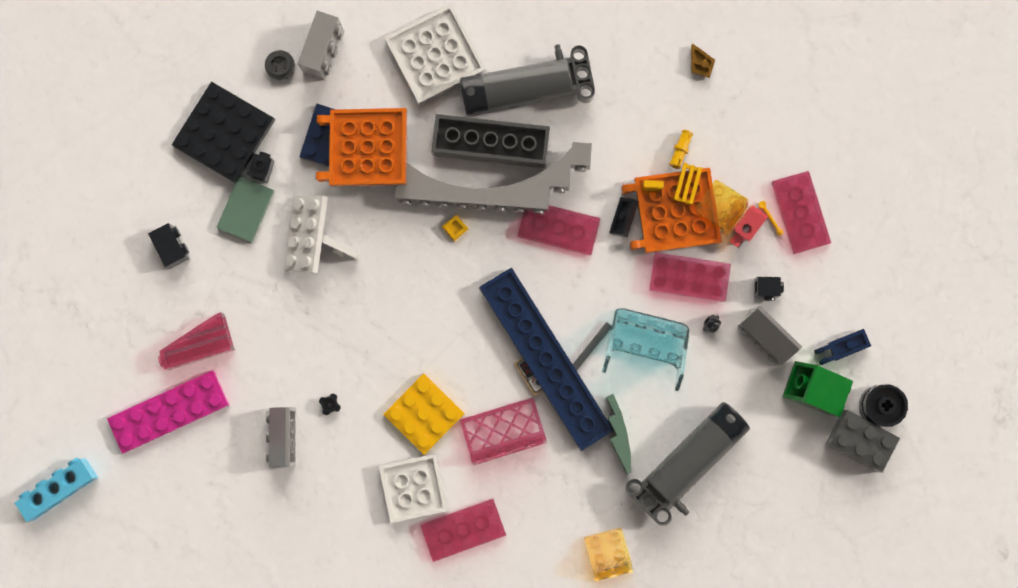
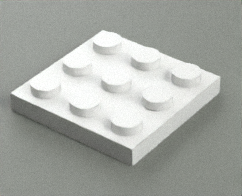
(413, 488)

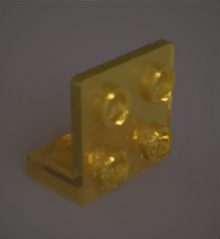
(722, 206)
(608, 554)

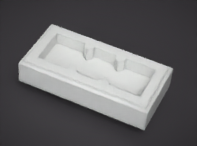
(339, 248)

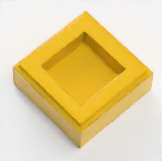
(650, 185)
(455, 228)

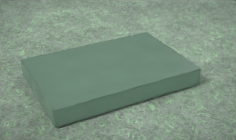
(245, 209)

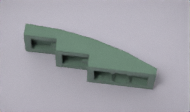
(620, 440)

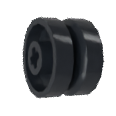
(895, 405)

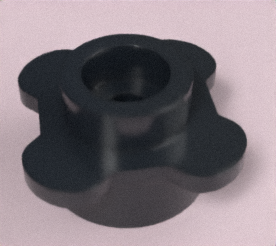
(712, 323)
(328, 409)

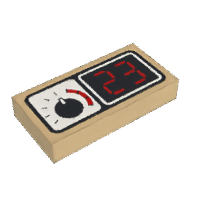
(528, 377)

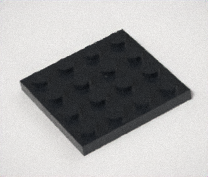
(223, 132)

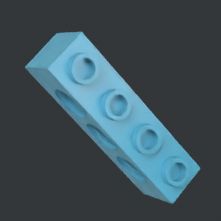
(32, 510)

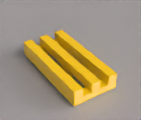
(691, 168)

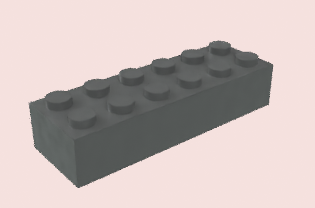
(490, 141)

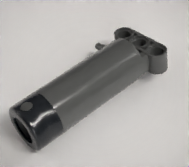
(529, 83)
(689, 462)

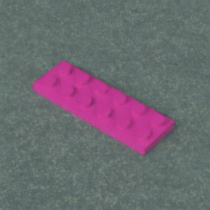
(168, 411)

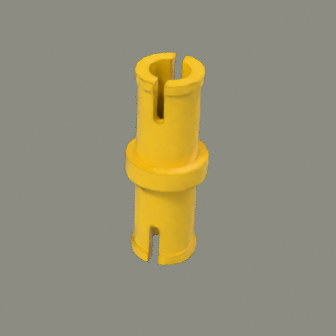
(681, 149)

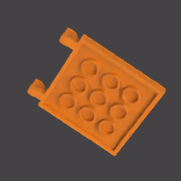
(366, 147)
(670, 223)

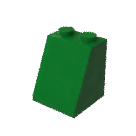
(817, 388)

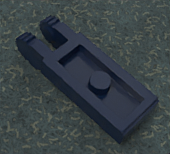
(845, 346)

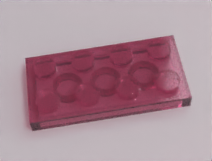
(801, 212)
(560, 229)
(689, 277)
(463, 529)

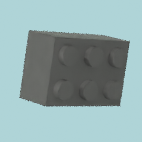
(862, 441)

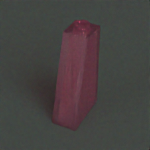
(200, 343)

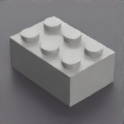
(321, 45)

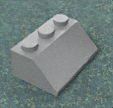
(769, 336)
(281, 436)

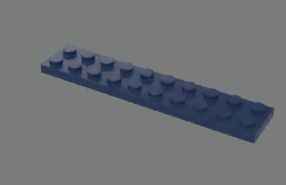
(546, 359)

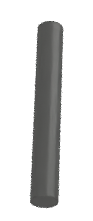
(592, 345)

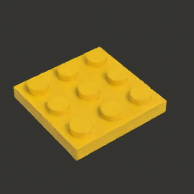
(424, 414)

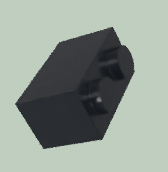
(169, 246)

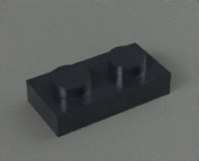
(624, 217)

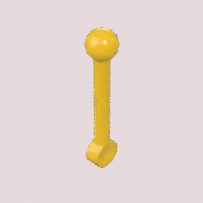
(762, 205)

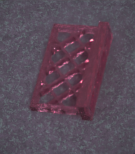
(508, 447)

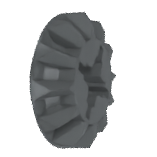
(278, 57)

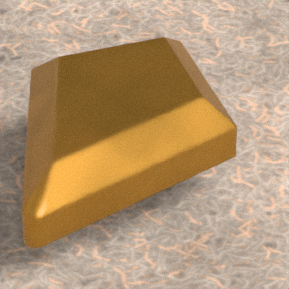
(701, 62)

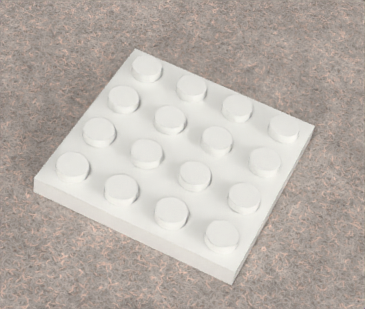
(434, 54)

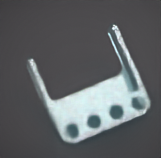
(649, 338)

